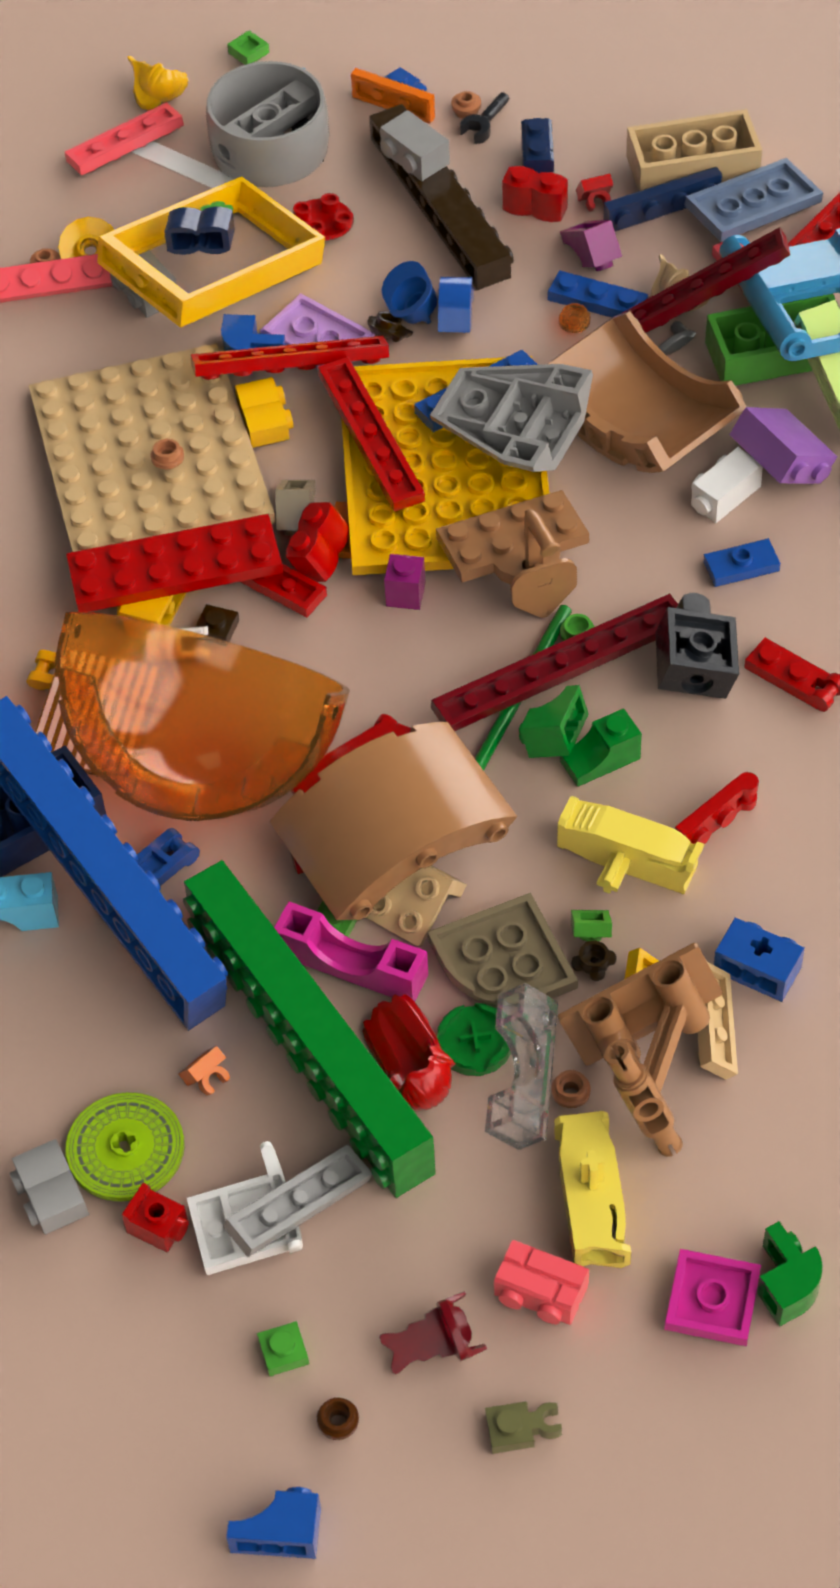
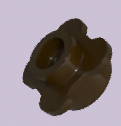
(597, 951)

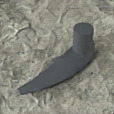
(678, 340)

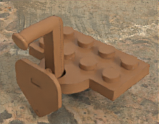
(520, 539)

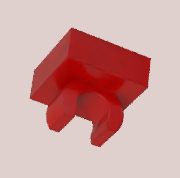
(594, 188)

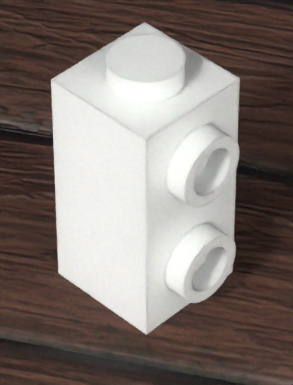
(726, 484)

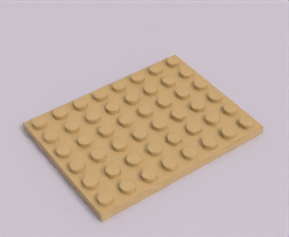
(101, 439)

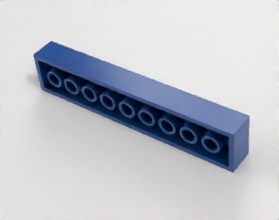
(108, 871)

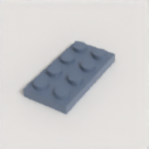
(753, 199)

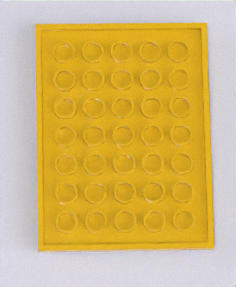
(452, 472)

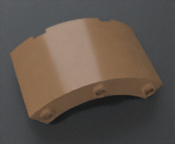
(643, 402)
(389, 815)

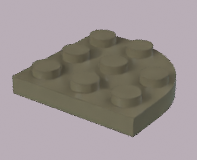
(501, 951)

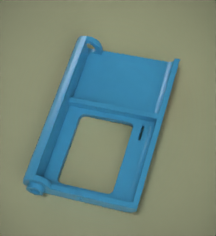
(805, 274)

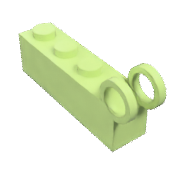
(819, 323)

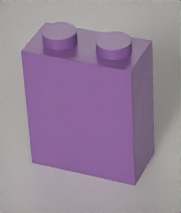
(783, 446)

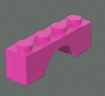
(382, 968)

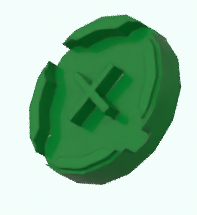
(472, 1040)

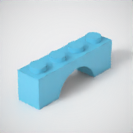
(29, 901)

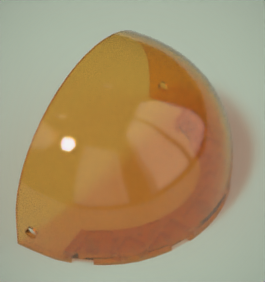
(189, 717)

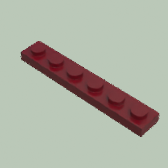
(712, 280)

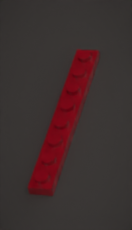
(551, 666)

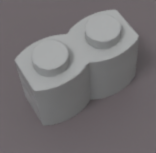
(49, 1186)

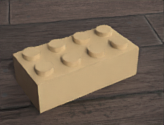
(691, 145)

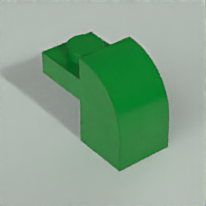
(795, 1281)

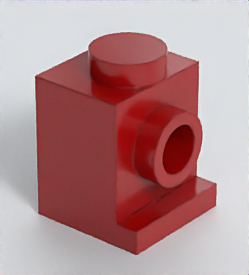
(160, 1231)

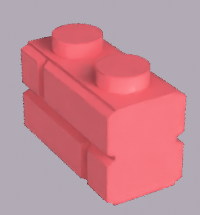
(540, 1283)

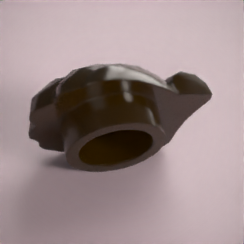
(388, 326)

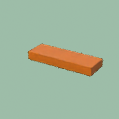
(390, 93)

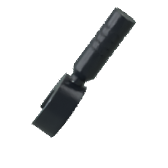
(482, 122)

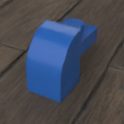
(455, 304)
(241, 333)

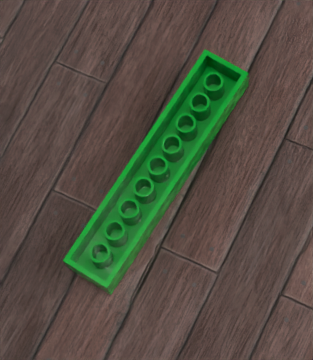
(310, 1030)

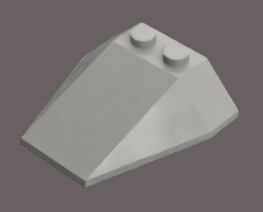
(517, 412)

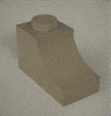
(290, 501)

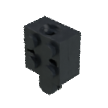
(696, 649)

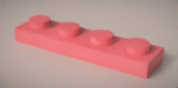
(124, 139)
(52, 278)

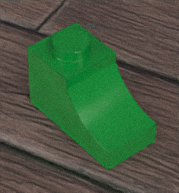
(555, 725)
(605, 748)

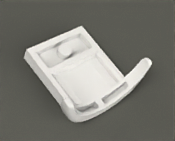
(214, 1207)

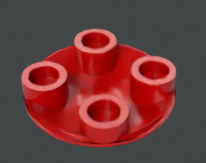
(326, 215)

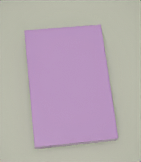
(311, 322)

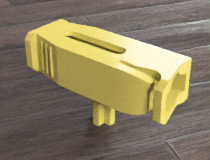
(627, 846)
(591, 1190)

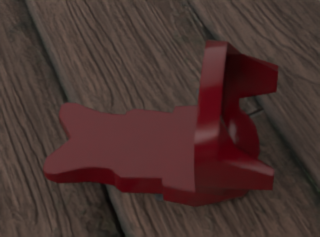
(440, 1333)

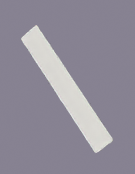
(182, 164)

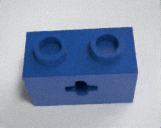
(759, 958)

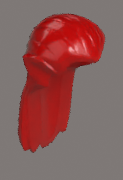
(409, 1052)

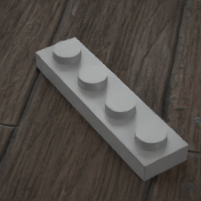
(297, 1200)

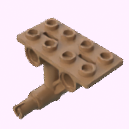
(661, 999)

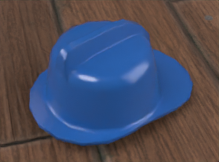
(409, 293)

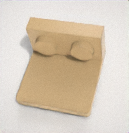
(415, 903)

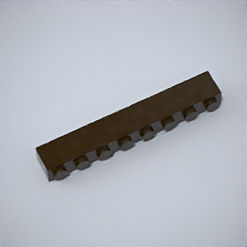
(452, 216)

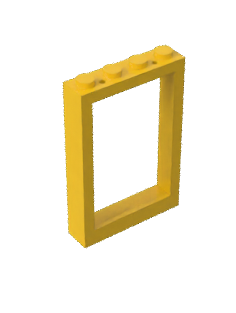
(121, 249)

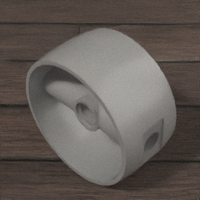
(249, 117)

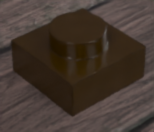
(220, 622)

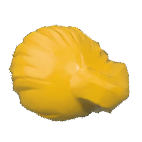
(156, 84)

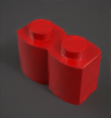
(535, 194)
(318, 541)

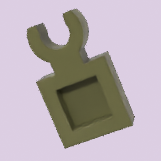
(513, 1426)

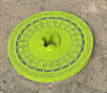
(96, 1153)

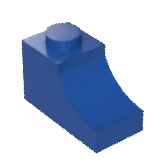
(283, 1529)

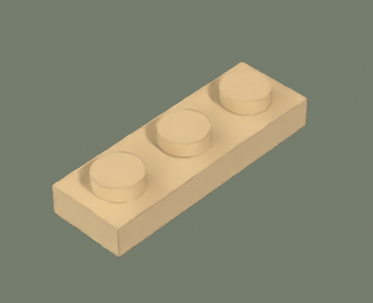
(717, 1039)

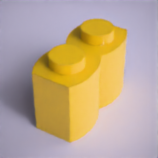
(263, 411)

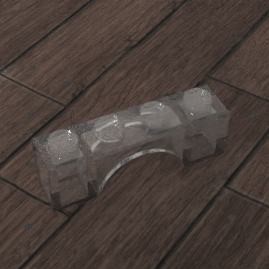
(528, 1026)

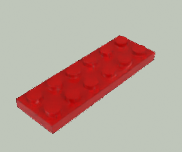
(174, 563)

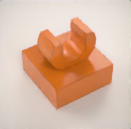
(203, 1067)

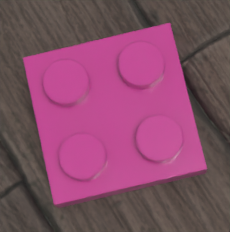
(712, 1297)

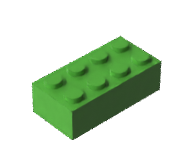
(745, 350)

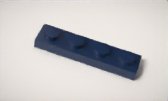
(658, 200)

